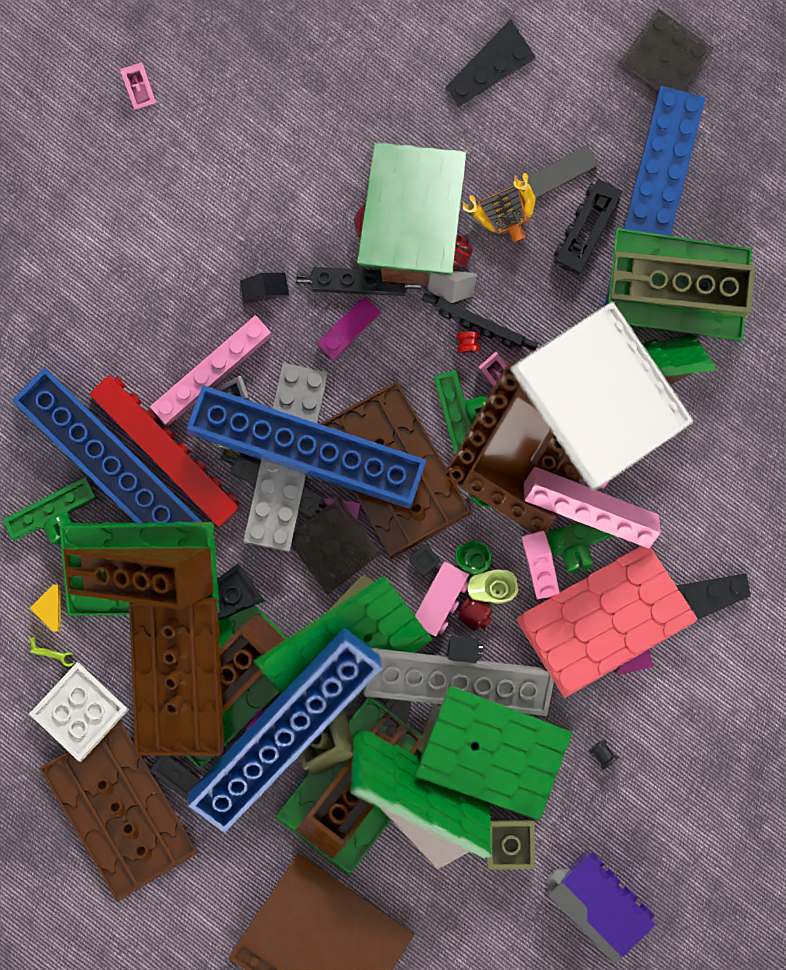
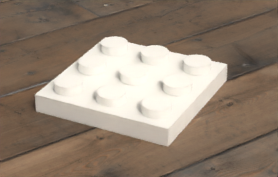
(79, 711)

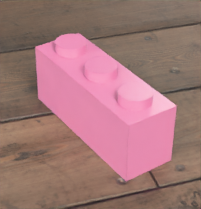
(540, 565)
(442, 598)

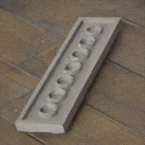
(278, 487)
(428, 676)

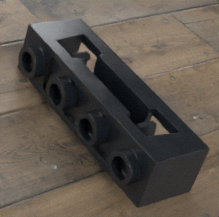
(604, 193)

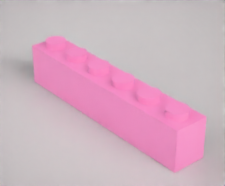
(211, 370)
(591, 507)

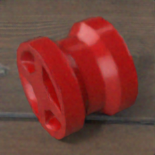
(468, 342)

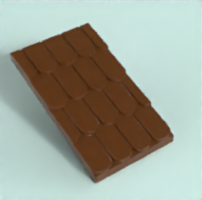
(437, 504)
(176, 679)
(119, 813)

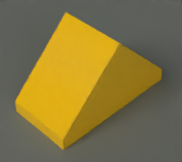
(49, 608)

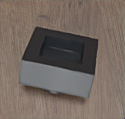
(424, 559)

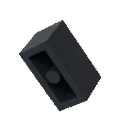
(464, 648)

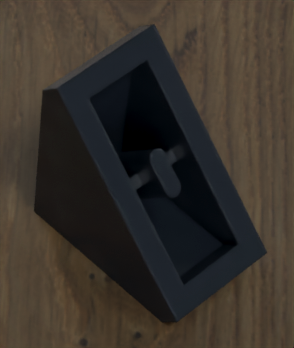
(264, 287)

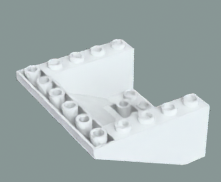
(602, 395)

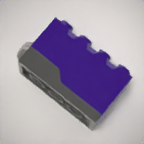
(600, 905)

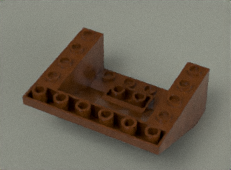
(504, 449)
(319, 926)

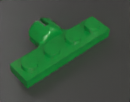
(457, 410)
(50, 512)
(573, 544)

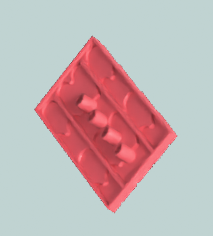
(606, 620)

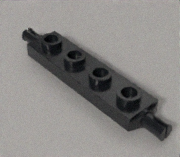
(352, 282)
(487, 327)
(248, 469)

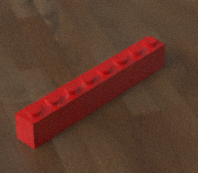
(164, 451)

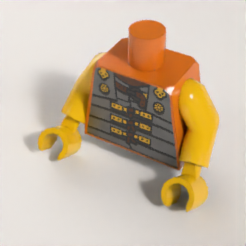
(506, 209)

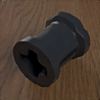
(603, 754)

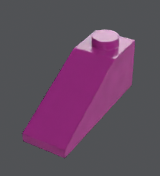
(348, 329)

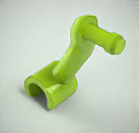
(50, 653)

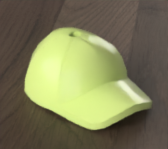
(485, 585)

